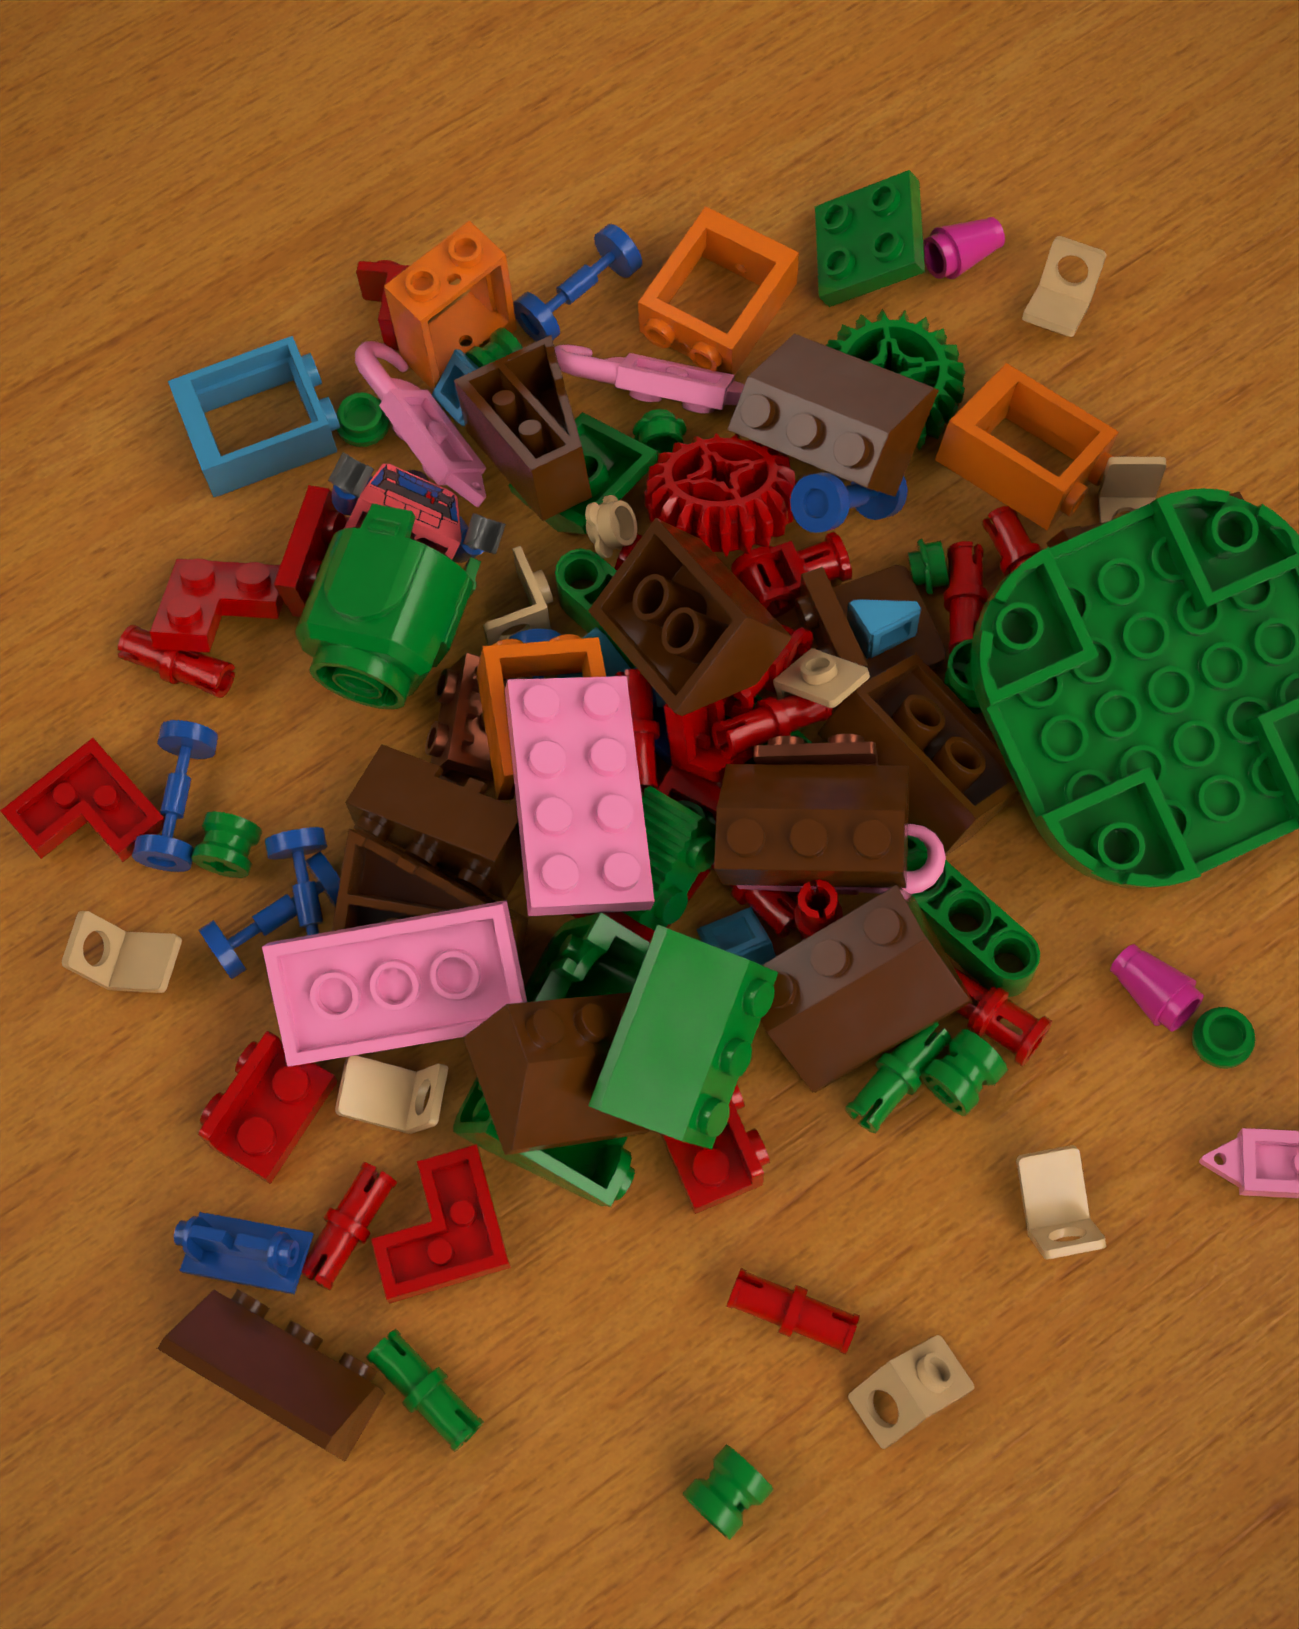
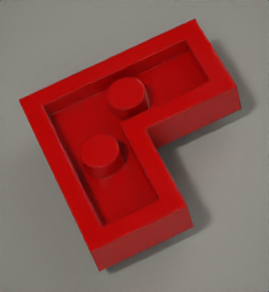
(206, 590)
(80, 791)
(457, 1243)

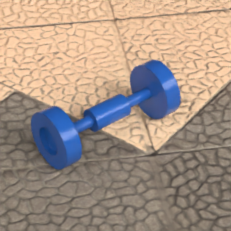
(616, 251)
(823, 502)
(186, 741)
(296, 845)
(269, 918)

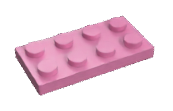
(578, 796)
(393, 982)

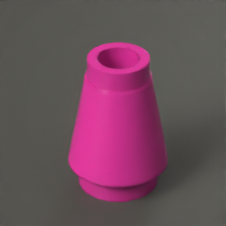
(960, 246)
(1158, 988)

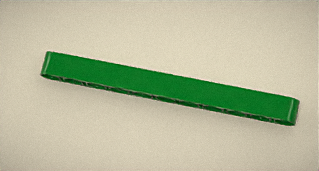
(951, 892)

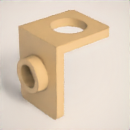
(1059, 303)
(1129, 484)
(538, 594)
(821, 678)
(129, 958)
(390, 1094)
(1057, 1202)
(920, 1384)

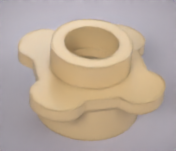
(610, 525)

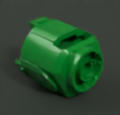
(382, 610)

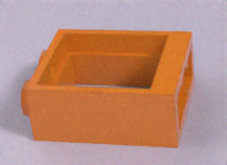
(740, 251)
(426, 290)
(1008, 474)
(517, 659)

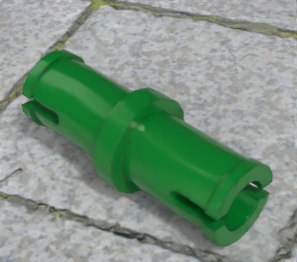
(896, 1076)
(425, 1390)

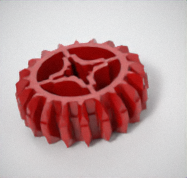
(723, 492)

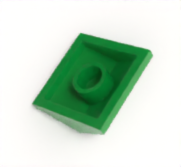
(612, 466)

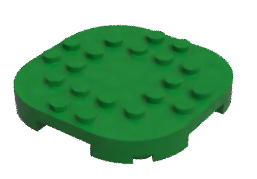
(1151, 687)

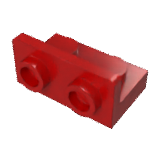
(307, 547)
(265, 1108)
(727, 1168)

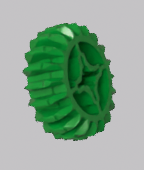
(911, 353)

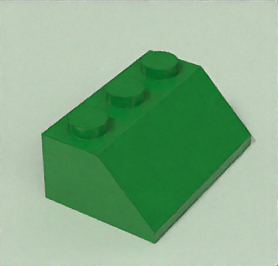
(684, 1038)

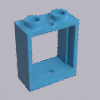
(242, 378)

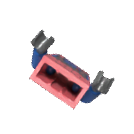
(434, 507)

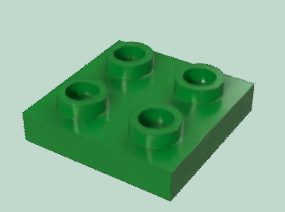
(869, 239)

